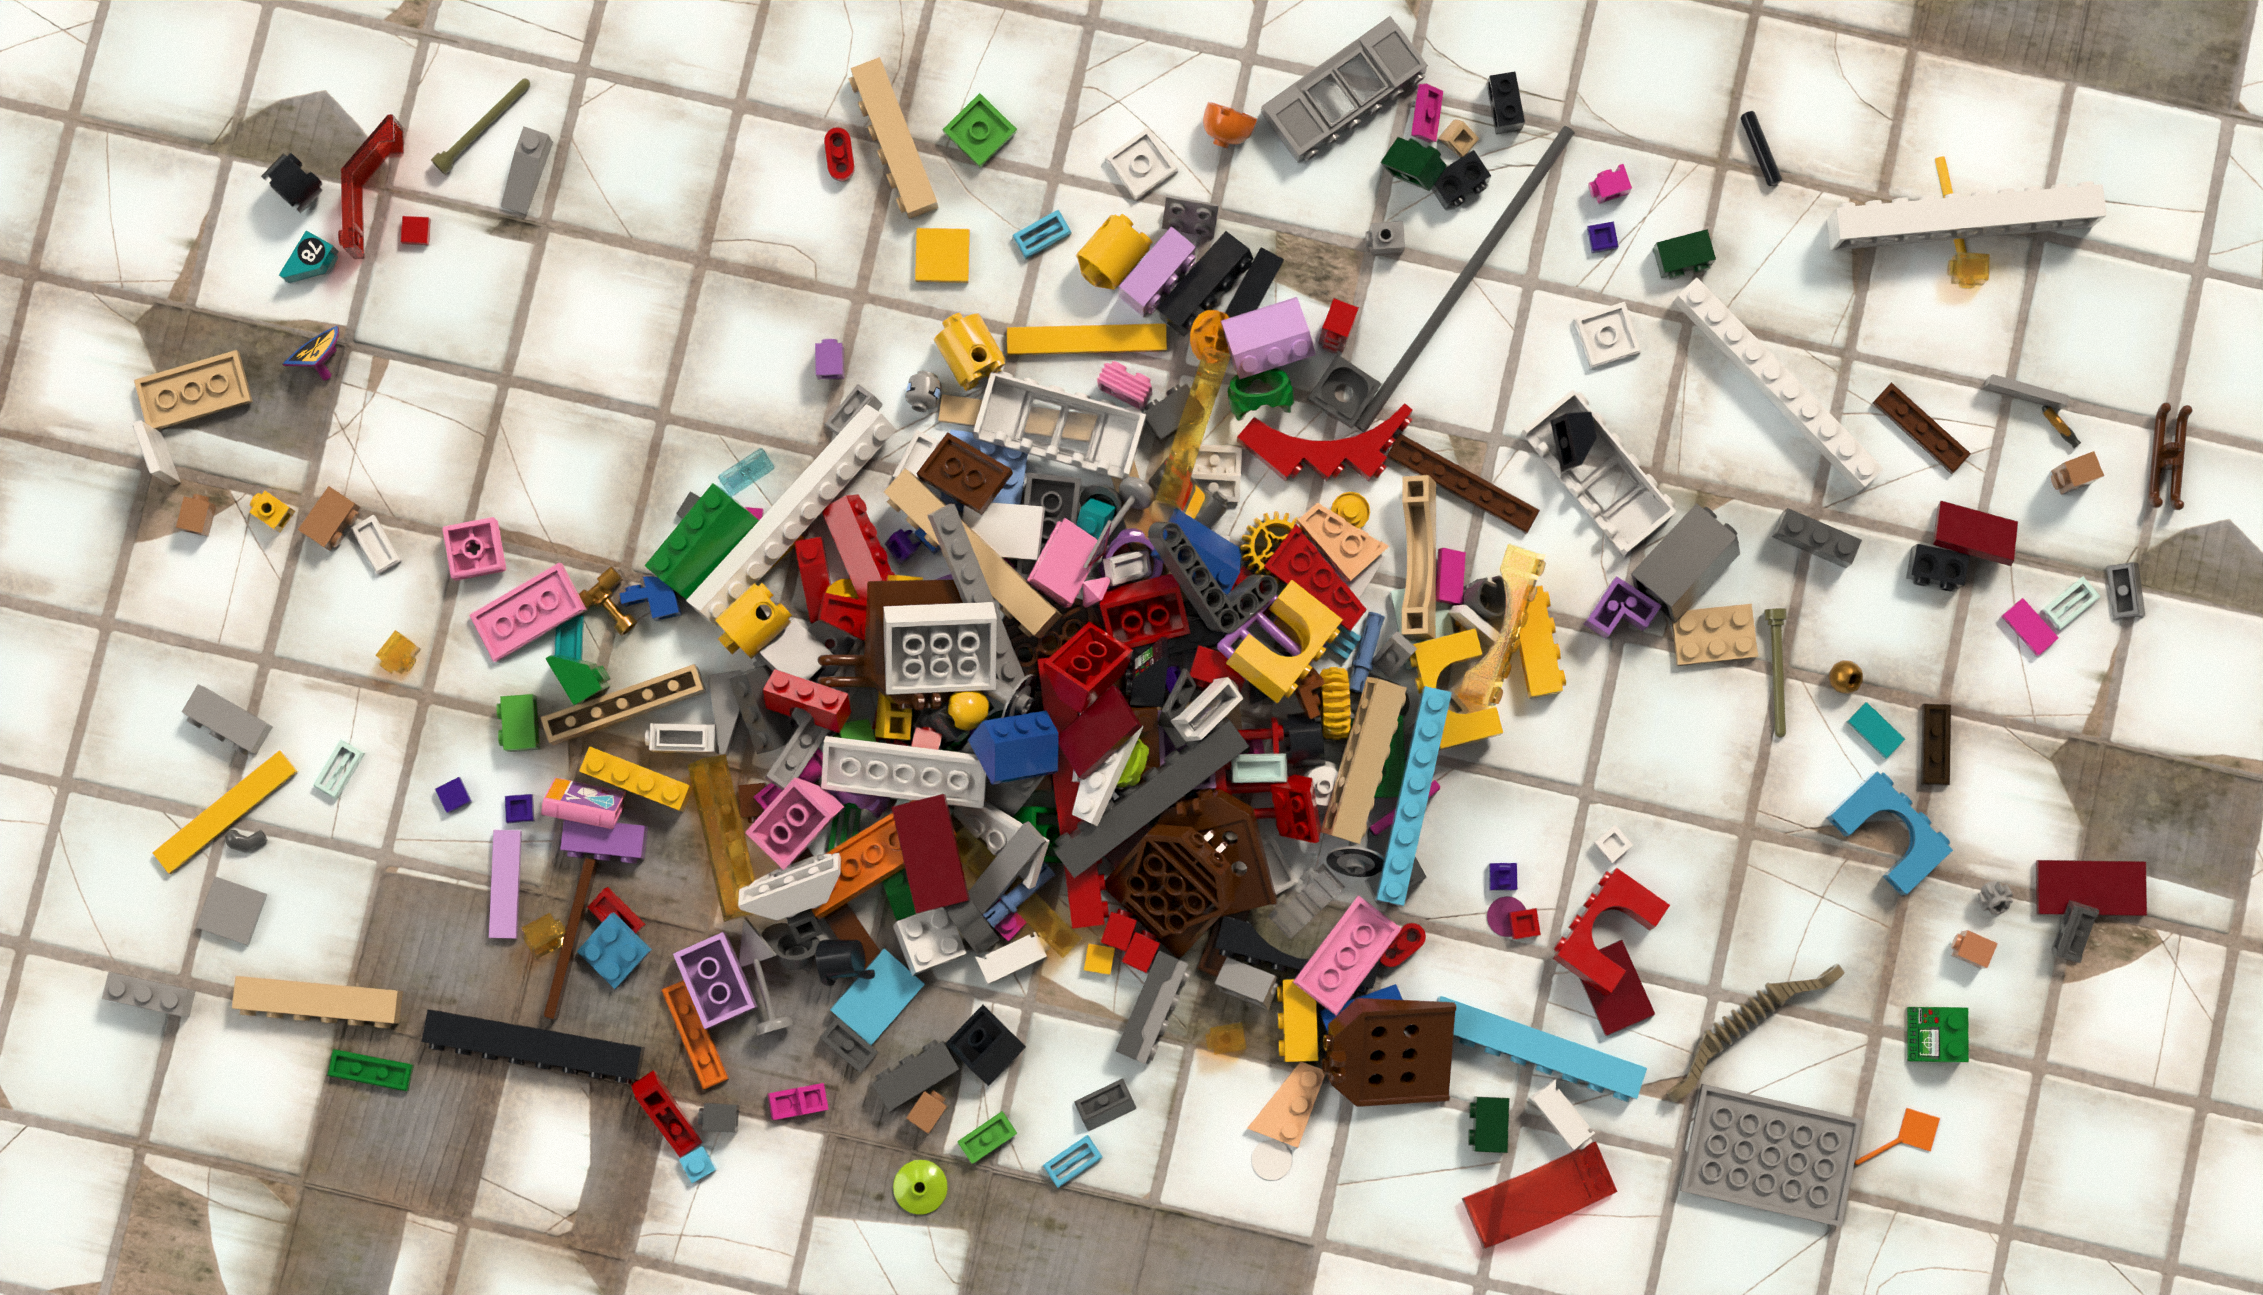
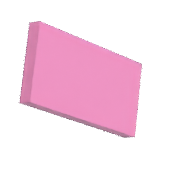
(527, 612)
(1347, 955)

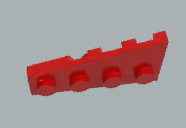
(1301, 562)
(844, 614)

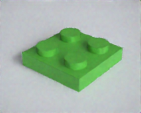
(979, 130)

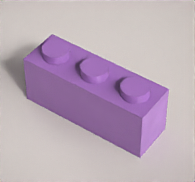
(623, 841)

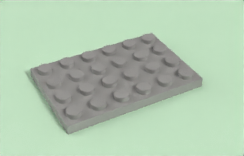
(1771, 1155)

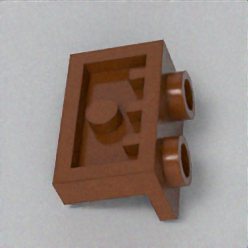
(1306, 695)

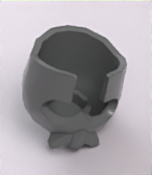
(1486, 598)

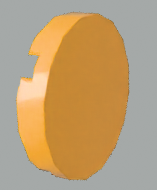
(1208, 332)

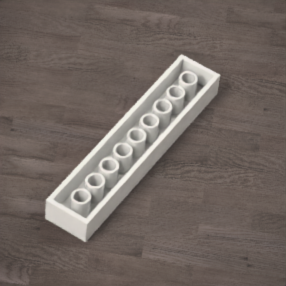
(1966, 216)

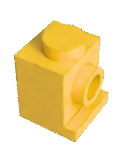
(277, 517)

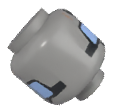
(923, 391)

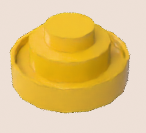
(1352, 508)

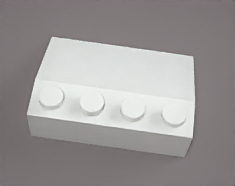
(940, 648)

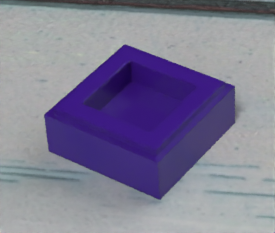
(1602, 237)
(453, 794)
(519, 808)

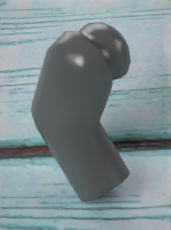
(243, 843)

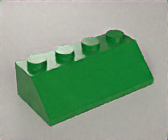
(701, 541)
(578, 677)

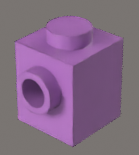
(829, 359)

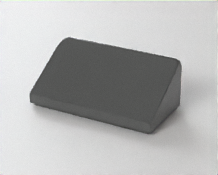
(2126, 590)
(1177, 699)
(1105, 1105)

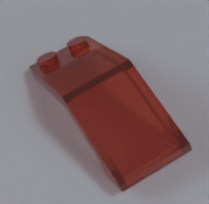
(383, 141)
(1539, 1196)

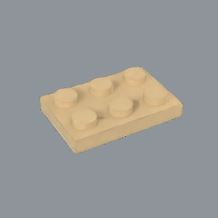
(1715, 635)

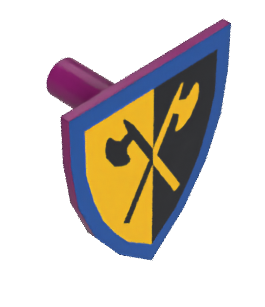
(316, 352)

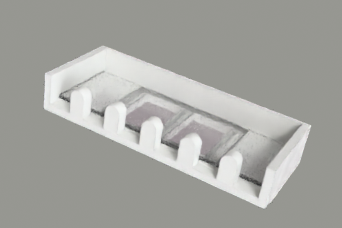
(1059, 425)
(1608, 481)

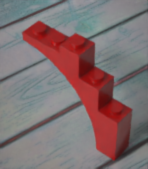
(1362, 452)

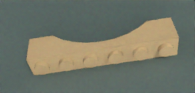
(1420, 589)

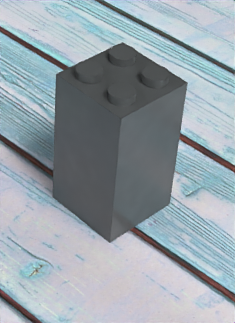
(1687, 562)

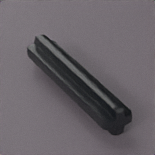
(1761, 148)

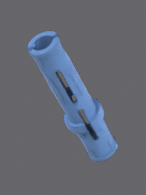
(1366, 650)
(1016, 897)

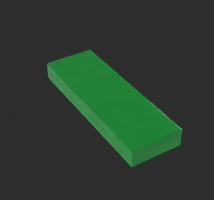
(370, 1070)

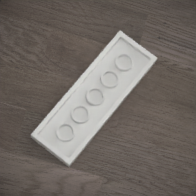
(902, 771)

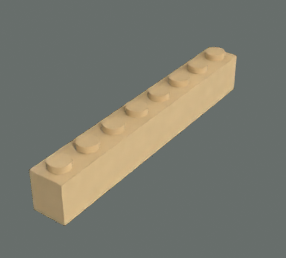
(1004, 582)

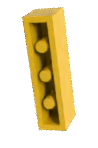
(1538, 650)
(636, 779)

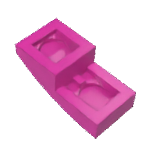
(797, 1101)

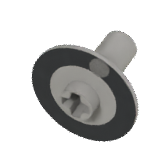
(1017, 699)
(1356, 859)

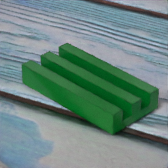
(834, 828)

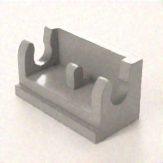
(1247, 983)

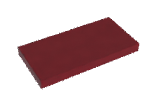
(930, 853)
(2109, 886)

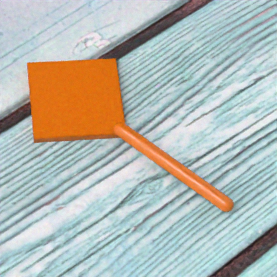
(1916, 1130)

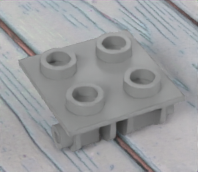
(1190, 216)

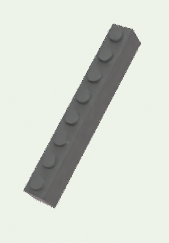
(1149, 797)

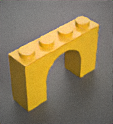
(1430, 660)
(1277, 673)

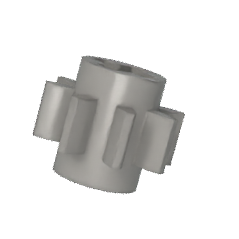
(1995, 897)

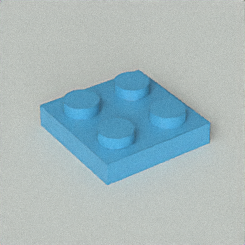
(614, 950)

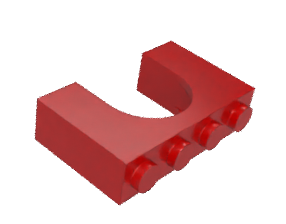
(1578, 950)

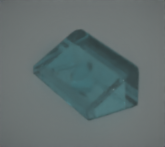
(746, 472)

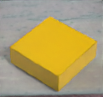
(1099, 959)

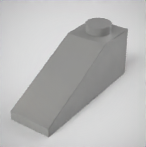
(526, 169)
(725, 709)

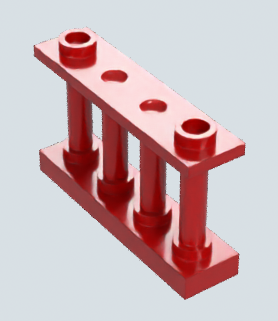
(1274, 733)

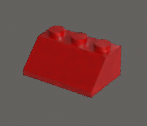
(1145, 611)
(1086, 666)

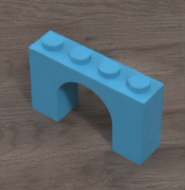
(1925, 845)

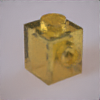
(1969, 269)
(398, 653)
(543, 935)
(1226, 1038)

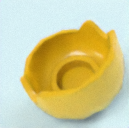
(968, 709)

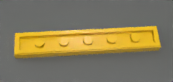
(1086, 339)
(225, 812)

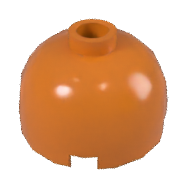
(1227, 125)

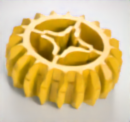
(1268, 537)
(1335, 703)

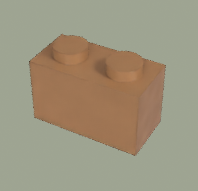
(2076, 473)
(329, 519)

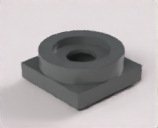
(1340, 373)

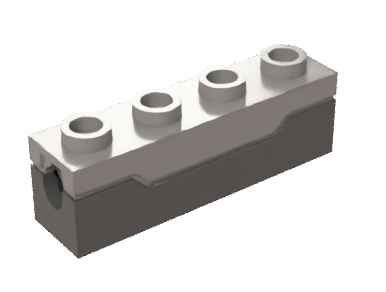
(1152, 1007)

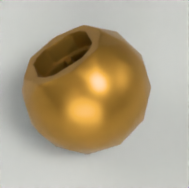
(1846, 676)

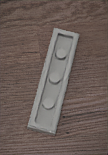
(1006, 867)

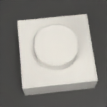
(1613, 843)

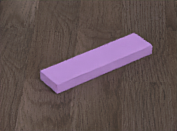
(505, 884)

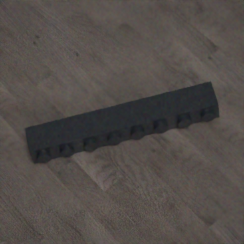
(534, 1045)

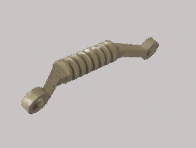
(1712, 1041)

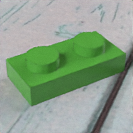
(987, 1137)

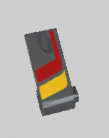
(1198, 502)

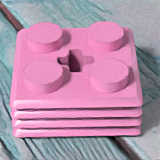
(1124, 386)
(461, 537)

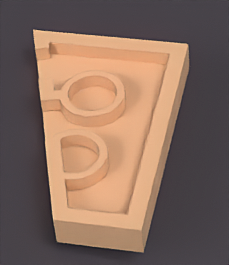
(1340, 542)
(1291, 1106)

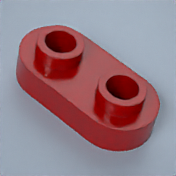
(839, 155)
(1403, 947)

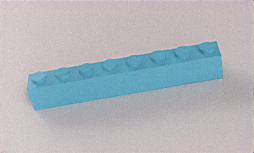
(1413, 796)
(1547, 1052)

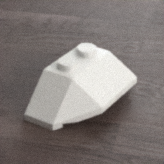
(792, 890)

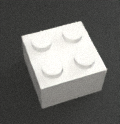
(929, 940)

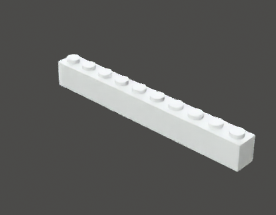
(1778, 384)
(792, 513)

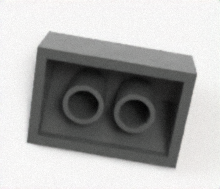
(1009, 795)

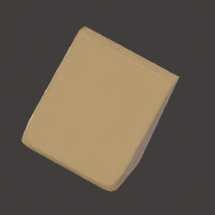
(1458, 138)

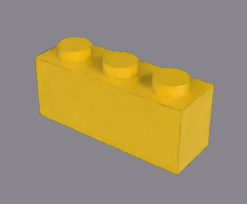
(1298, 1023)

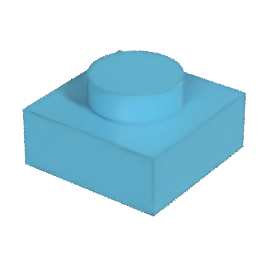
(697, 1164)

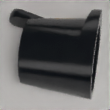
(841, 960)

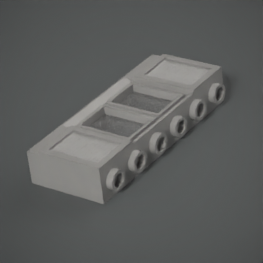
(1344, 90)

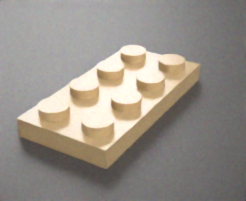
(193, 390)

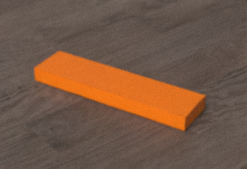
(694, 1036)

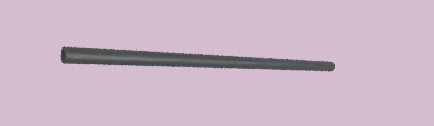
(1464, 279)

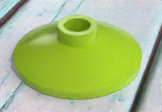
(930, 1176)

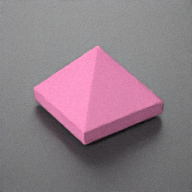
(1094, 591)

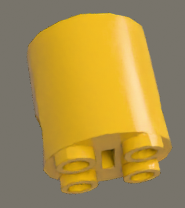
(1112, 252)
(966, 342)
(744, 628)

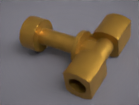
(600, 596)

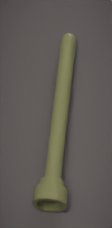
(446, 159)
(1775, 619)

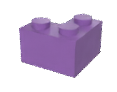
(1619, 602)

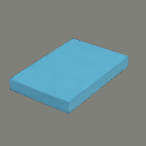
(875, 1002)

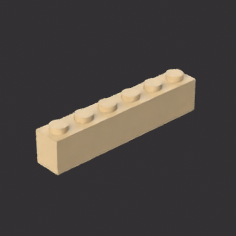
(894, 138)
(623, 704)
(1364, 760)
(317, 999)

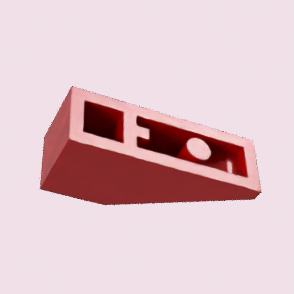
(813, 572)
(665, 1113)

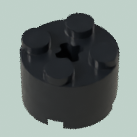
(292, 182)
(1305, 740)

